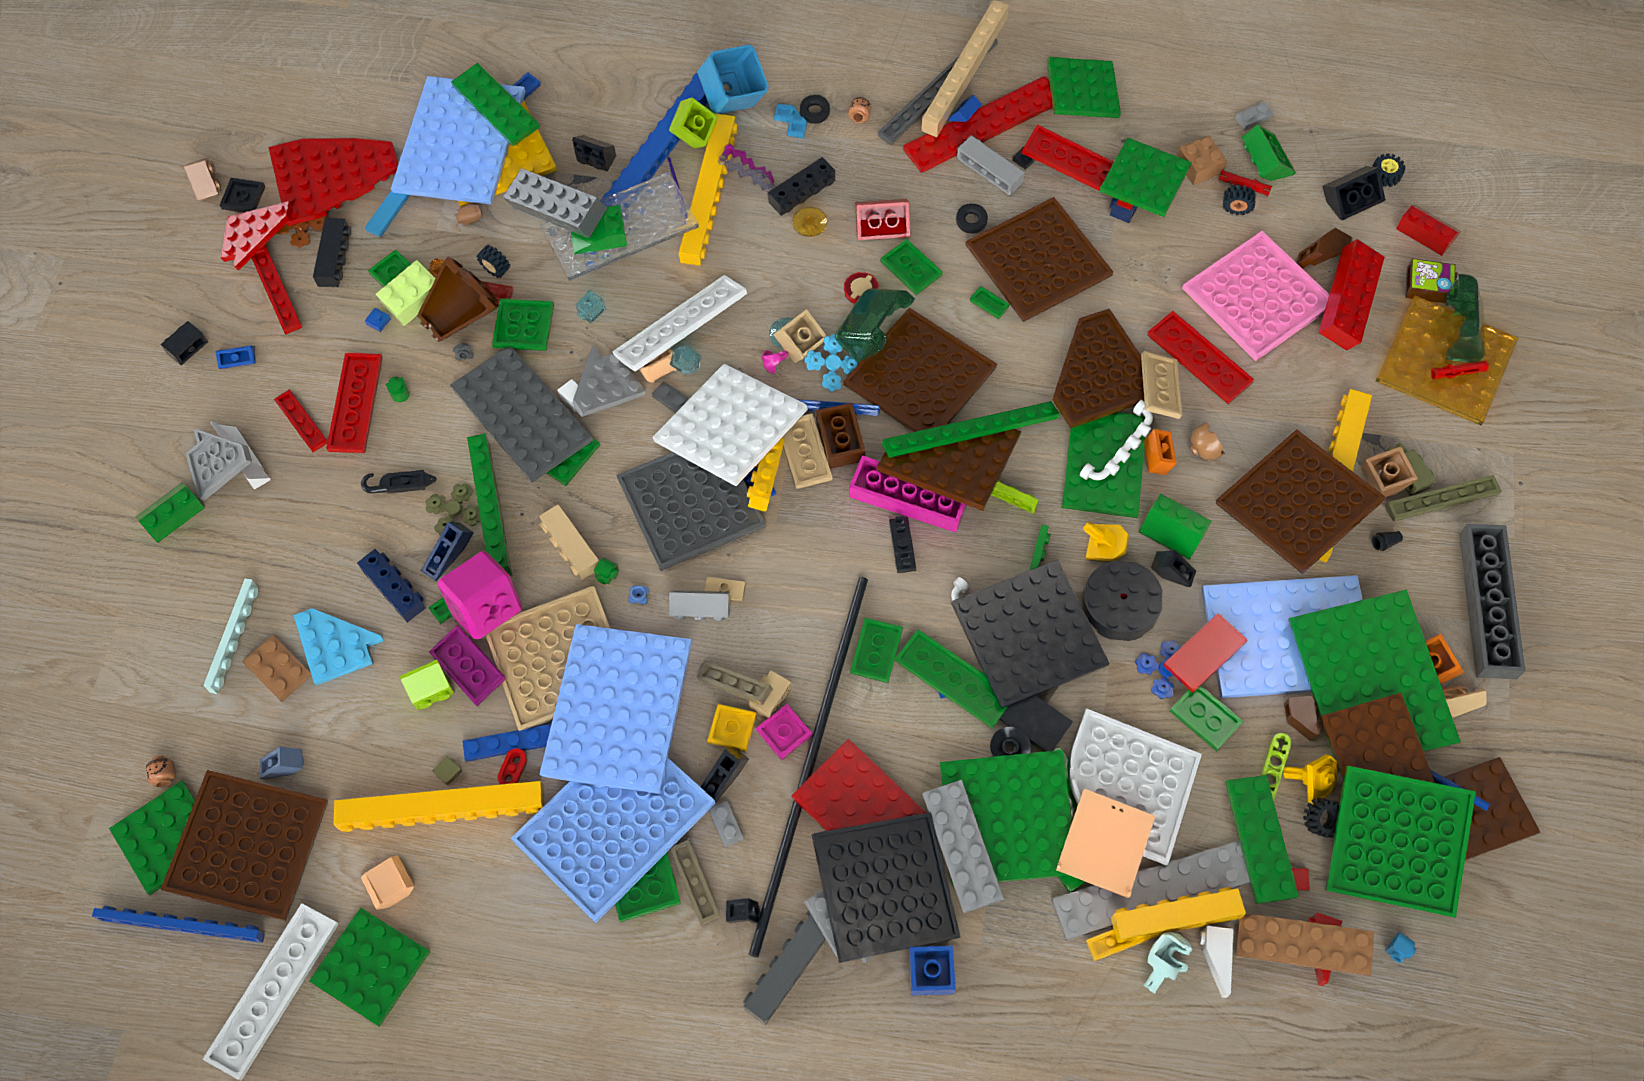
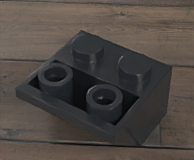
(594, 152)

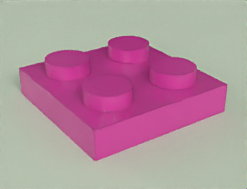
(784, 732)

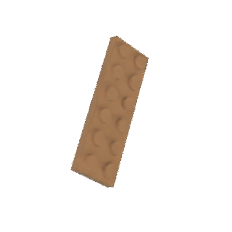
(1305, 944)

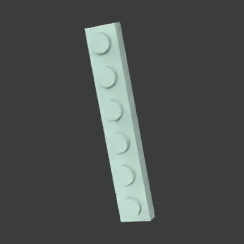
(231, 635)

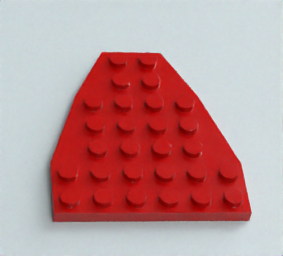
(328, 171)

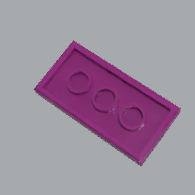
(467, 665)

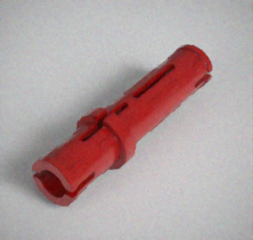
(1239, 180)
(1452, 370)

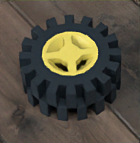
(1390, 169)

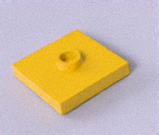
(732, 727)

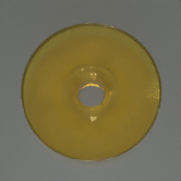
(809, 216)

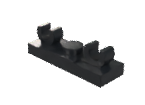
(902, 544)

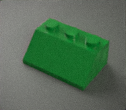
(1267, 154)
(169, 512)
(1175, 526)

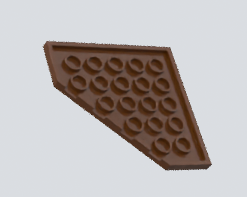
(1099, 371)
(958, 470)

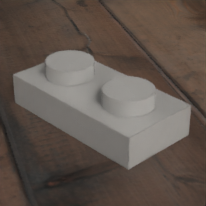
(1253, 115)
(726, 824)

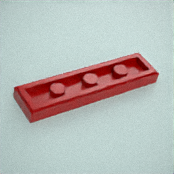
(301, 421)

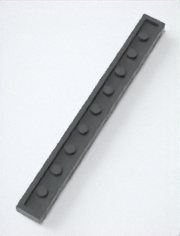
(916, 107)

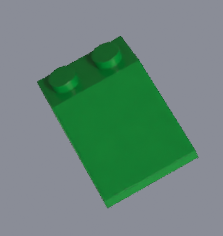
(607, 234)

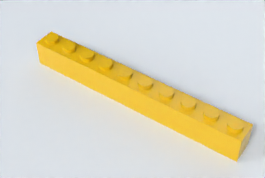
(708, 191)
(1349, 432)
(438, 805)

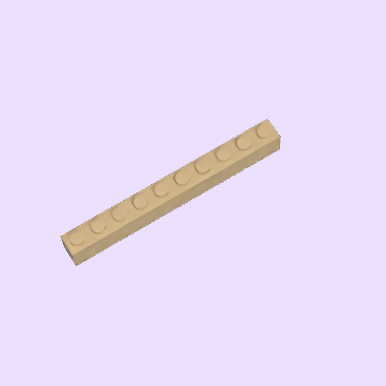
(964, 68)

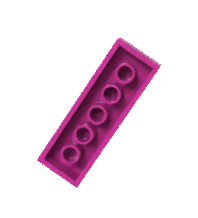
(904, 498)

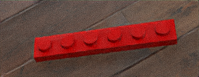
(276, 291)

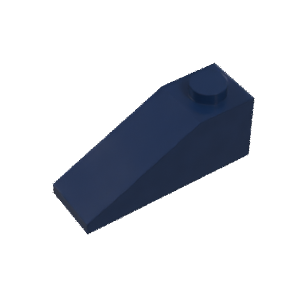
(447, 549)

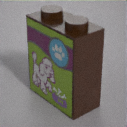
(1429, 279)

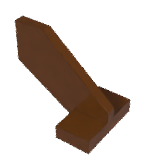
(1324, 248)

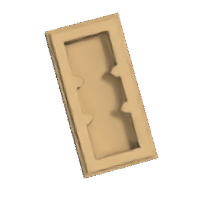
(735, 587)

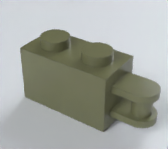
(1425, 475)

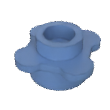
(643, 591)

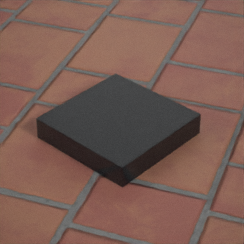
(242, 195)

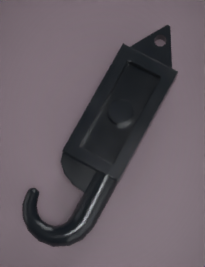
(399, 482)

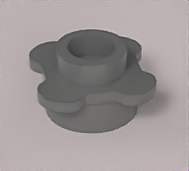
(463, 351)

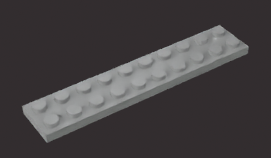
(1210, 870)

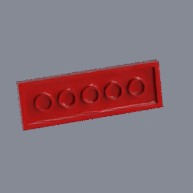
(1067, 157)
(1200, 357)
(354, 403)

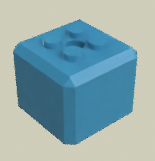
(739, 70)

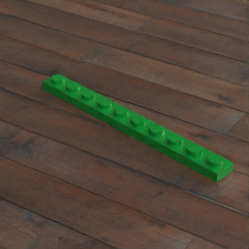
(969, 429)

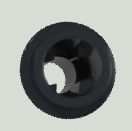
(1385, 540)

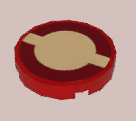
(857, 284)

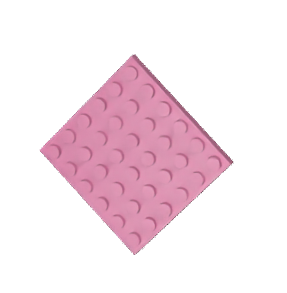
(1258, 295)

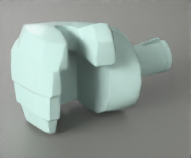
(1162, 959)

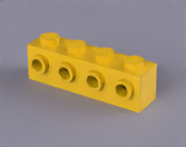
(764, 478)

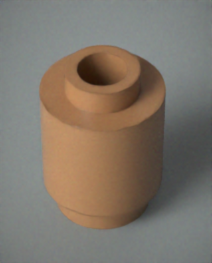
(468, 214)

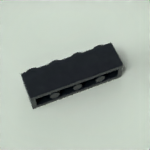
(332, 252)

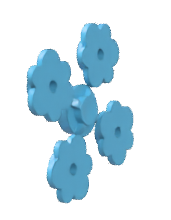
(832, 362)

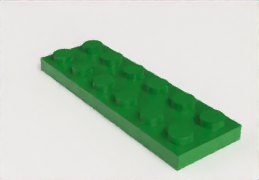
(495, 104)
(950, 677)
(1261, 839)

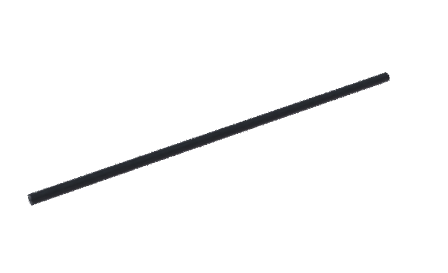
(808, 769)

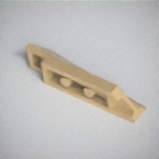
(1462, 701)

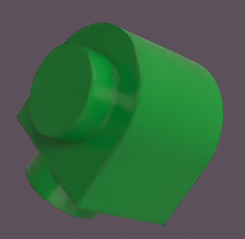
(398, 389)
(606, 571)

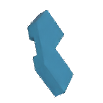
(790, 114)

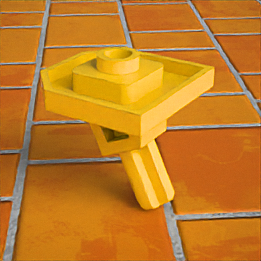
(1105, 542)
(1318, 775)

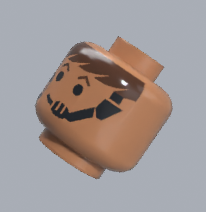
(859, 110)
(160, 771)

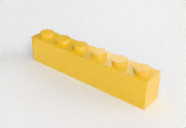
(1177, 915)

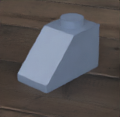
(281, 763)

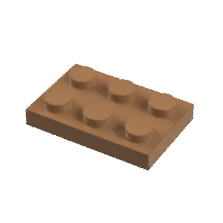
(277, 668)

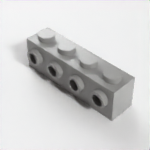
(990, 165)

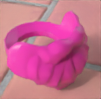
(771, 360)

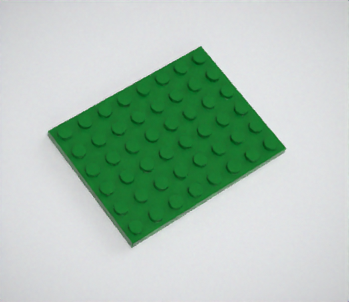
(1372, 653)

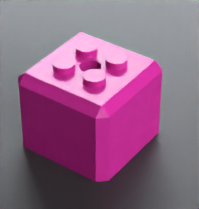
(480, 595)

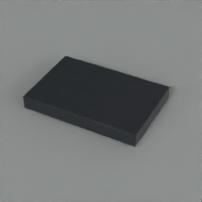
(1039, 721)

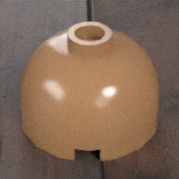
(1205, 443)

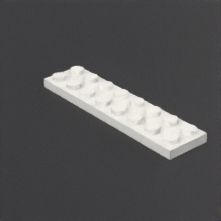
(679, 323)
(270, 992)

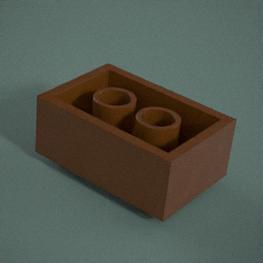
(840, 435)

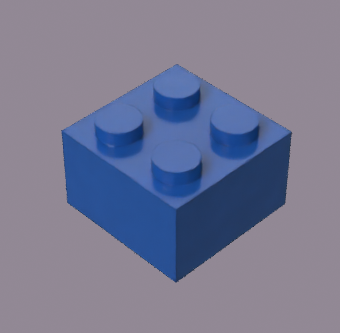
(932, 970)

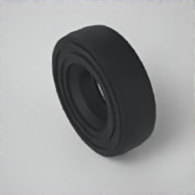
(815, 117)
(971, 208)

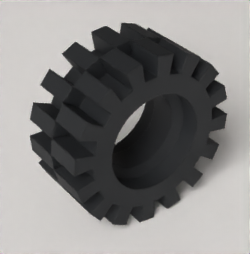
(1314, 817)

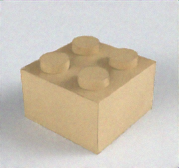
(800, 336)

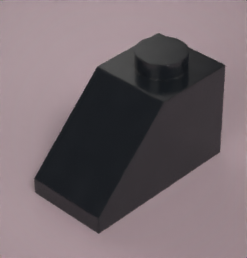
(1173, 567)

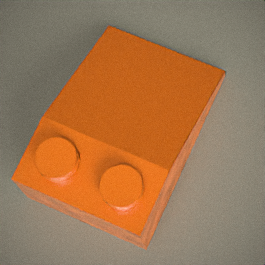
(1443, 659)

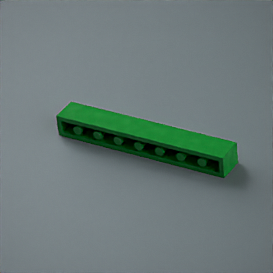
(488, 500)

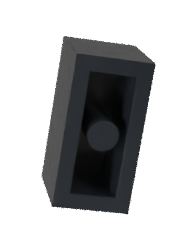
(184, 343)

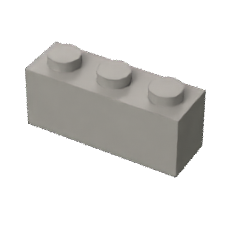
(699, 604)

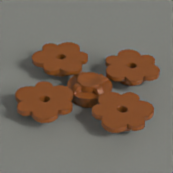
(302, 238)

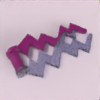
(752, 171)

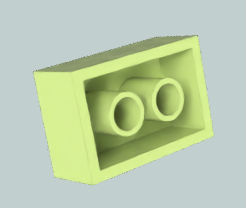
(407, 292)

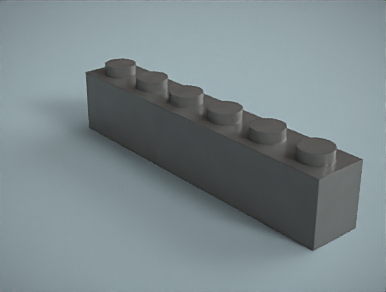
(785, 970)

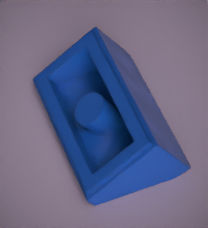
(965, 109)
(235, 357)

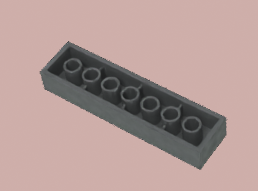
(1491, 602)

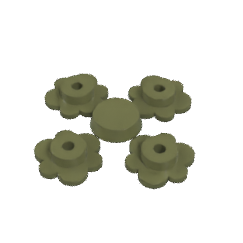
(453, 508)

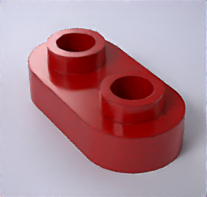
(512, 769)

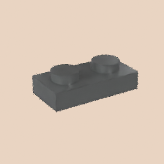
(669, 397)

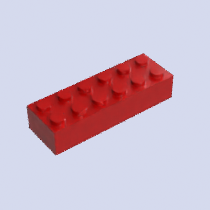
(1351, 294)

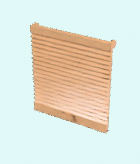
(1105, 843)

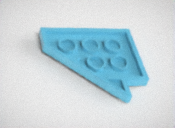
(333, 645)

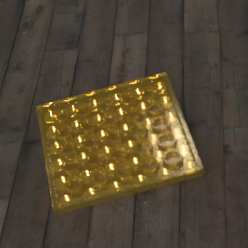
(1423, 344)

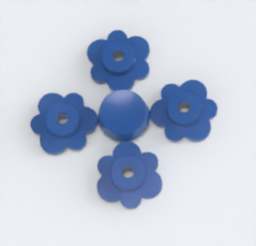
(1152, 665)

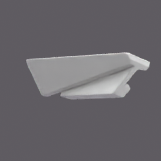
(254, 471)

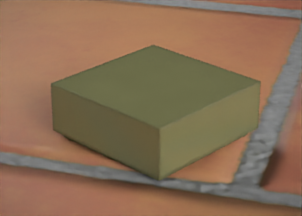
(447, 770)

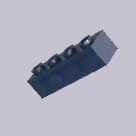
(391, 585)

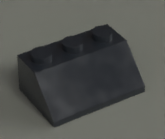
(1355, 192)

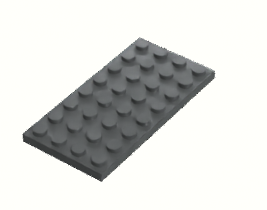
(521, 413)

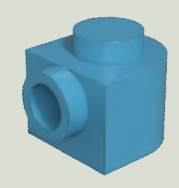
(1401, 948)

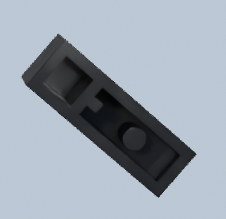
(724, 773)

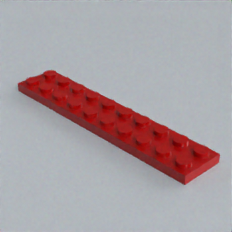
(983, 124)

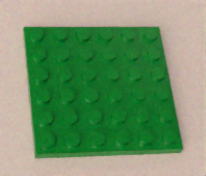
(1018, 810)
(1400, 841)

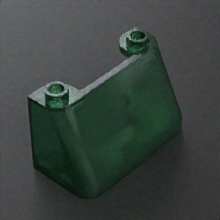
(1467, 301)
(860, 329)

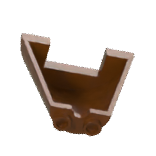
(455, 301)

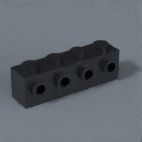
(801, 186)

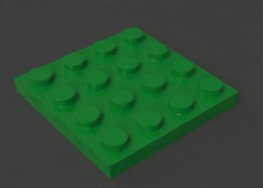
(1083, 87)
(1145, 177)
(153, 833)
(369, 966)

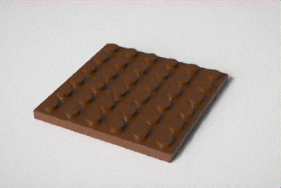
(1039, 259)
(920, 374)
(1300, 501)
(245, 845)

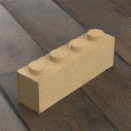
(569, 541)

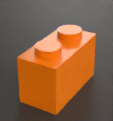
(1160, 452)

